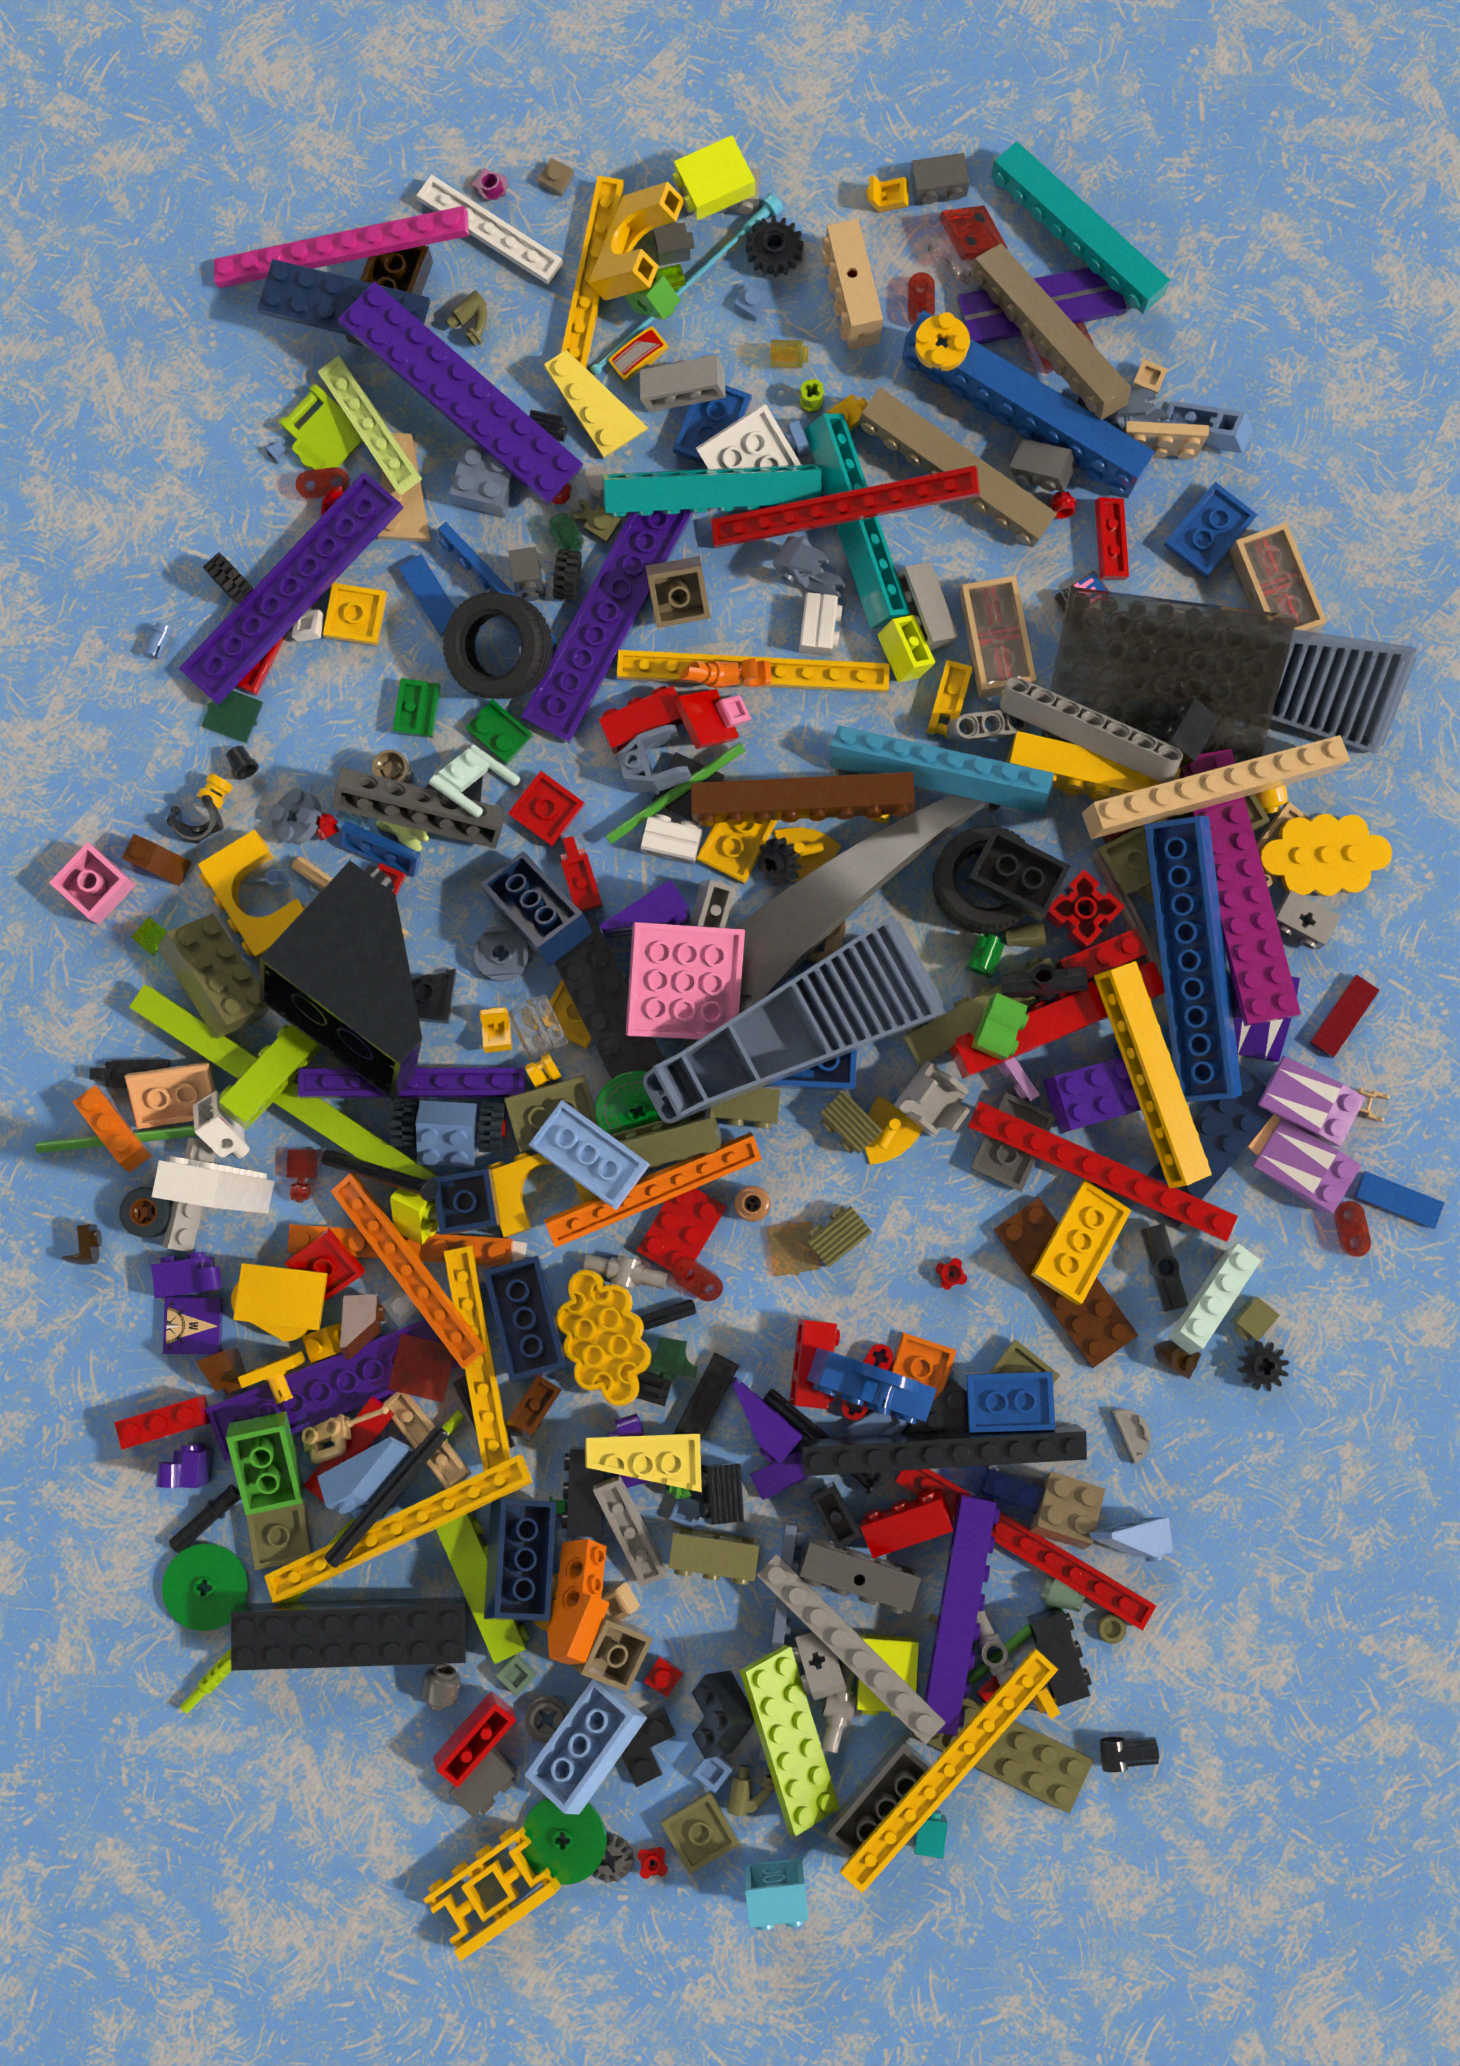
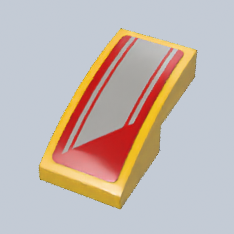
(638, 352)

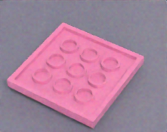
(683, 980)

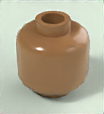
(744, 1196)

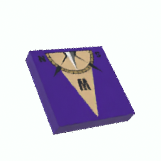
(192, 1325)

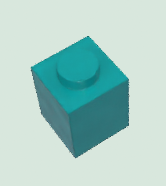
(931, 1836)

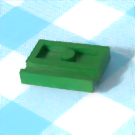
(416, 708)
(499, 731)

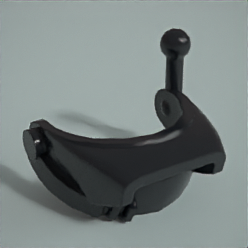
(197, 833)

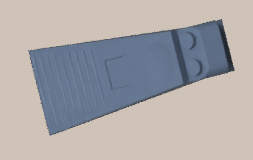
(1343, 687)
(831, 1009)

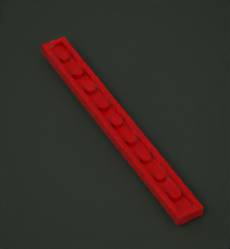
(846, 506)
(1102, 1171)
(1043, 1553)

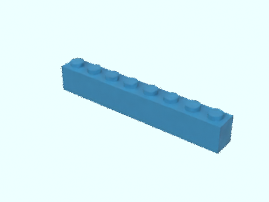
(943, 769)

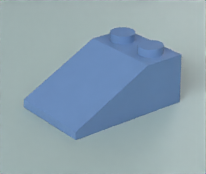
(359, 1479)

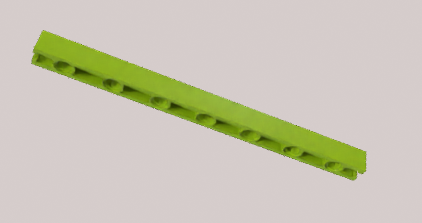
(312, 1111)

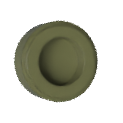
(1111, 1628)

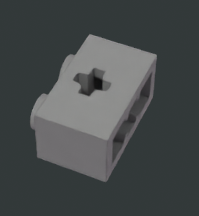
(1319, 919)
(822, 1681)

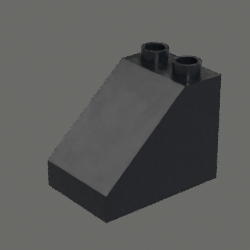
(348, 979)

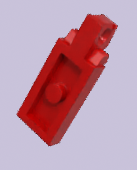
(580, 877)

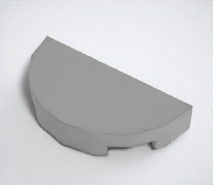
(1134, 1432)

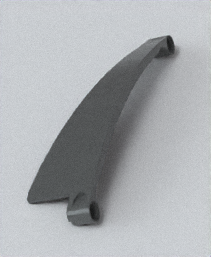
(807, 912)

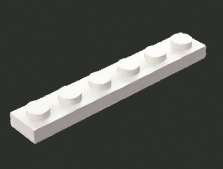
(493, 230)

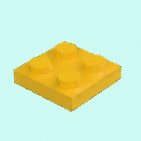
(355, 614)

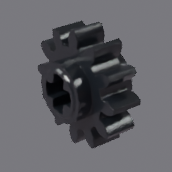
(779, 861)
(1257, 1357)

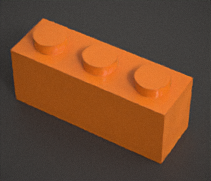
(112, 1129)

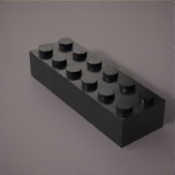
(602, 1004)

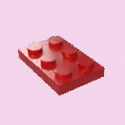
(681, 1228)

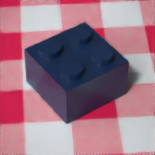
(466, 1202)

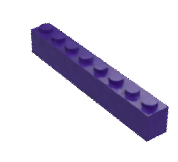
(959, 1609)

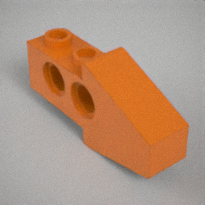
(578, 1603)

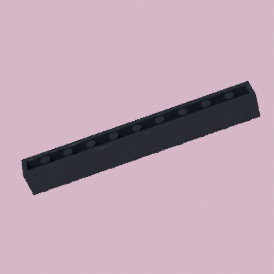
(940, 1450)

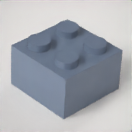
(481, 483)

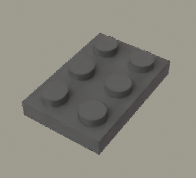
(1005, 1162)

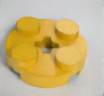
(942, 327)

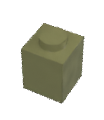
(1254, 1319)

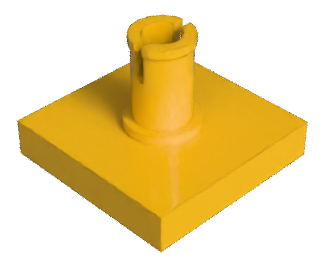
(274, 1373)

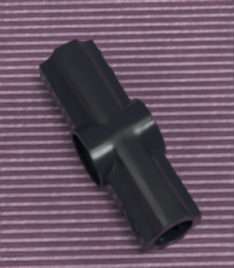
(1044, 982)
(1169, 1285)

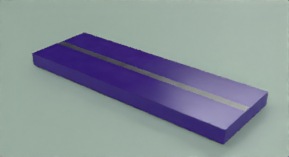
(1076, 292)

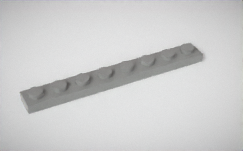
(851, 1649)

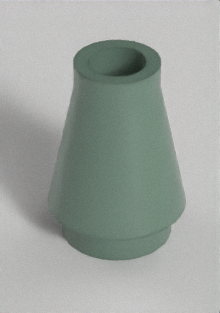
(1061, 1596)

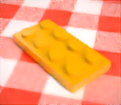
(1081, 1242)

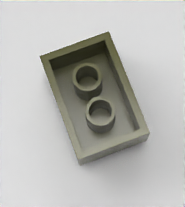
(714, 1555)

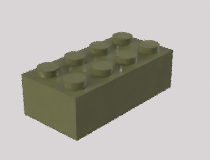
(213, 975)

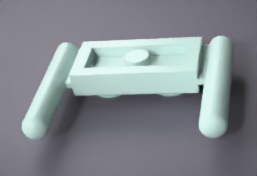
(464, 772)

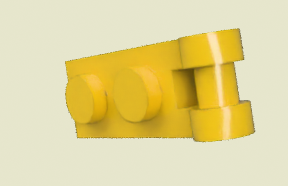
(949, 696)

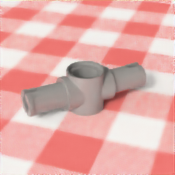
(626, 1271)
(988, 1640)
(838, 1710)

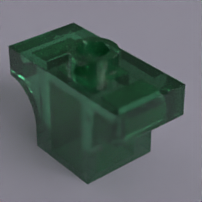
(671, 1360)

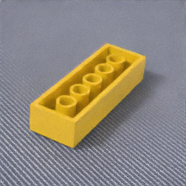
(1077, 768)

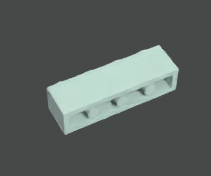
(1214, 1299)

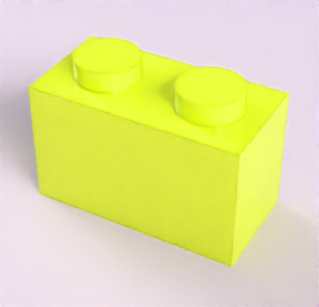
(906, 648)
(413, 1215)

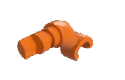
(726, 674)

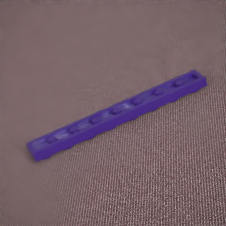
(425, 1084)

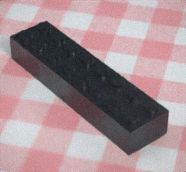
(348, 1633)

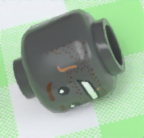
(440, 1686)

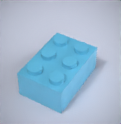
(776, 1894)

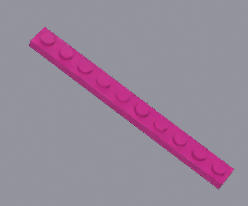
(345, 245)

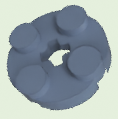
(283, 814)
(491, 966)

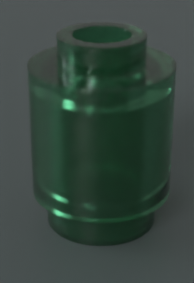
(565, 532)

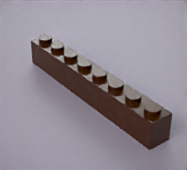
(803, 798)

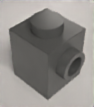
(673, 243)

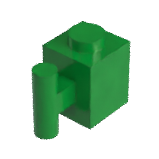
(985, 955)

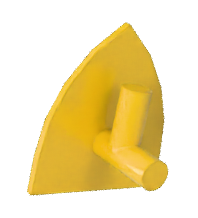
(813, 847)
(897, 1134)

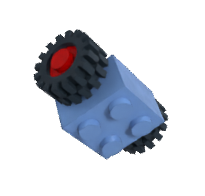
(447, 1130)

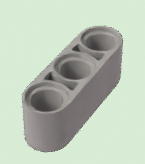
(976, 726)

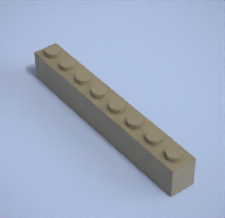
(1051, 332)
(937, 452)

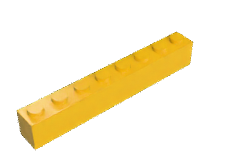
(1152, 1075)

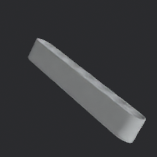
(1091, 730)

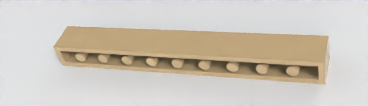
(1215, 787)

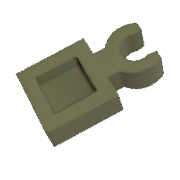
(597, 522)

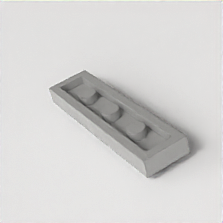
(184, 1216)
(630, 1530)

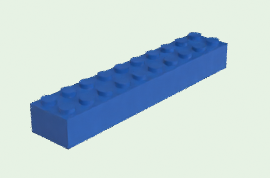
(1039, 413)
(1193, 958)

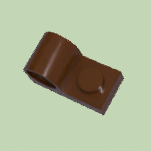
(533, 1408)

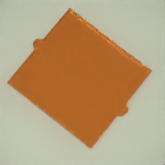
(790, 1249)

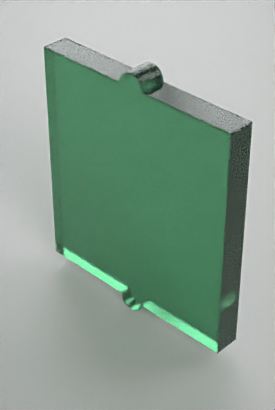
(233, 716)

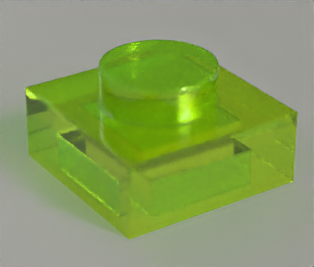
(673, 275)
(149, 935)

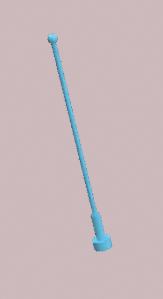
(771, 206)

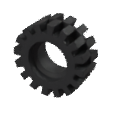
(567, 574)
(228, 578)

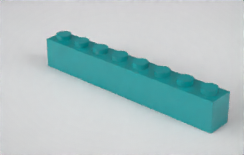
(1079, 228)
(709, 489)
(863, 538)

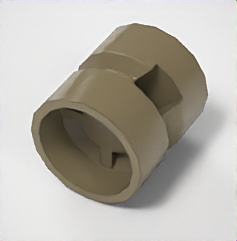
(392, 766)

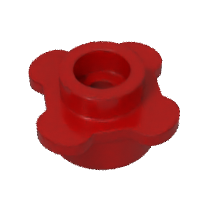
(948, 1281)
(656, 1854)

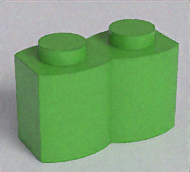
(1000, 1027)

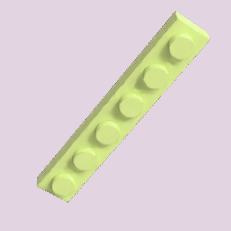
(369, 425)

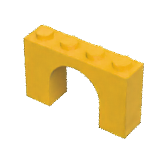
(619, 268)
(225, 873)
(509, 1191)

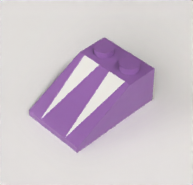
(1311, 1101)
(1307, 1166)

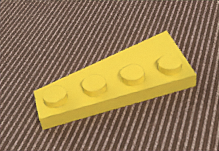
(596, 408)
(653, 1458)

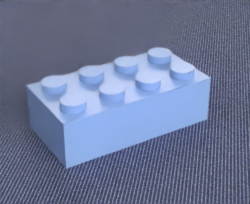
(585, 1747)

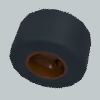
(138, 1207)

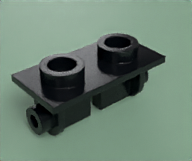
(653, 1388)

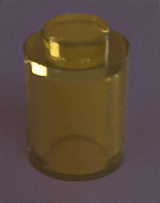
(788, 354)

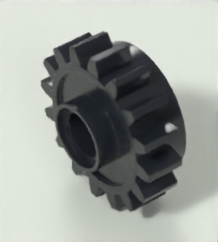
(774, 234)

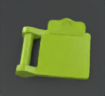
(326, 437)

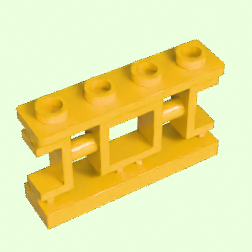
(503, 1911)

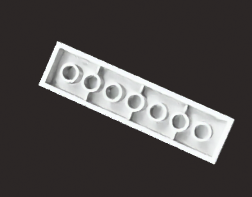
(212, 1185)

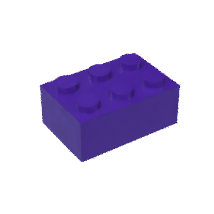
(1091, 1095)

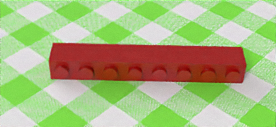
(1051, 1022)

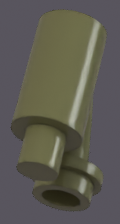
(467, 309)
(739, 1801)

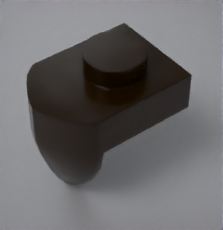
(89, 1242)
(1176, 1358)

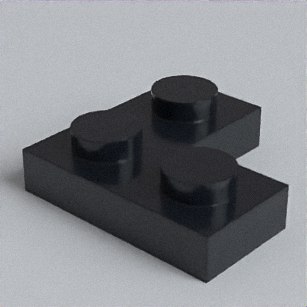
(639, 1754)

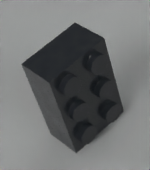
(1018, 874)

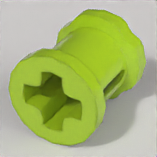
(813, 402)

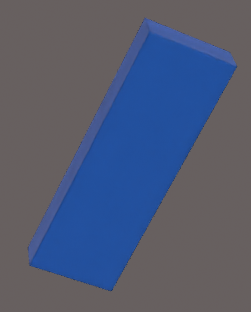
(428, 592)
(379, 849)
(1399, 1200)

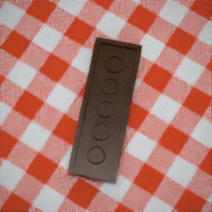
(1095, 1325)

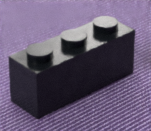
(584, 1511)
(1054, 1640)

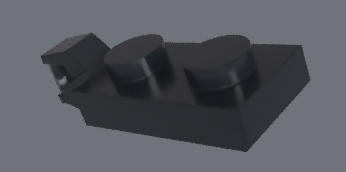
(115, 1071)

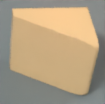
(621, 1601)

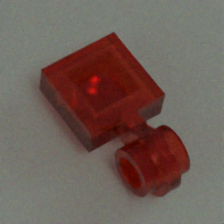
(301, 1165)

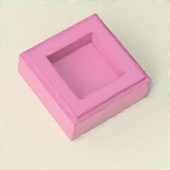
(733, 711)

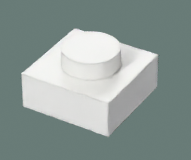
(308, 626)

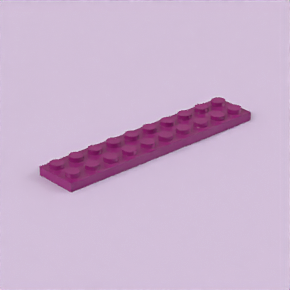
(1246, 909)

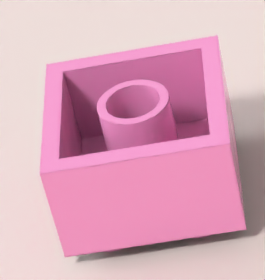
(93, 883)

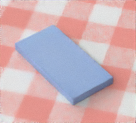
(589, 1154)

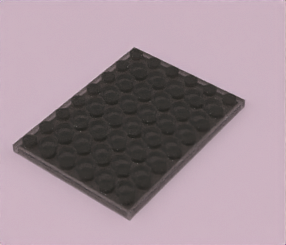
(1150, 653)

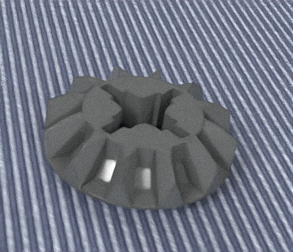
(534, 1717)
(616, 1846)

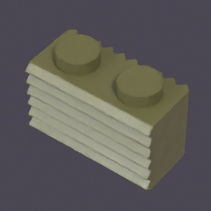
(850, 1123)
(838, 1236)

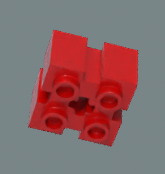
(1100, 910)

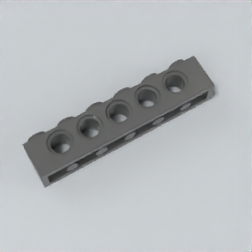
(415, 808)

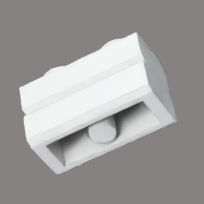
(819, 624)
(671, 839)

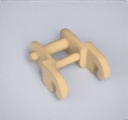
(1368, 1114)

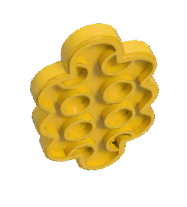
(1325, 855)
(603, 1337)

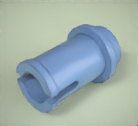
(158, 640)

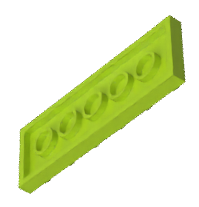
(789, 1740)

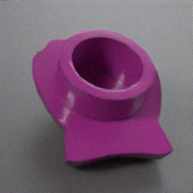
(490, 184)

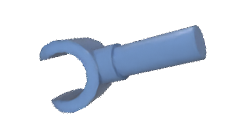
(271, 878)

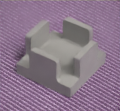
(933, 1100)

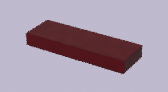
(1344, 1016)

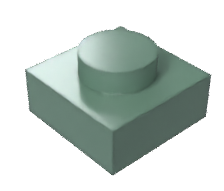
(516, 1674)

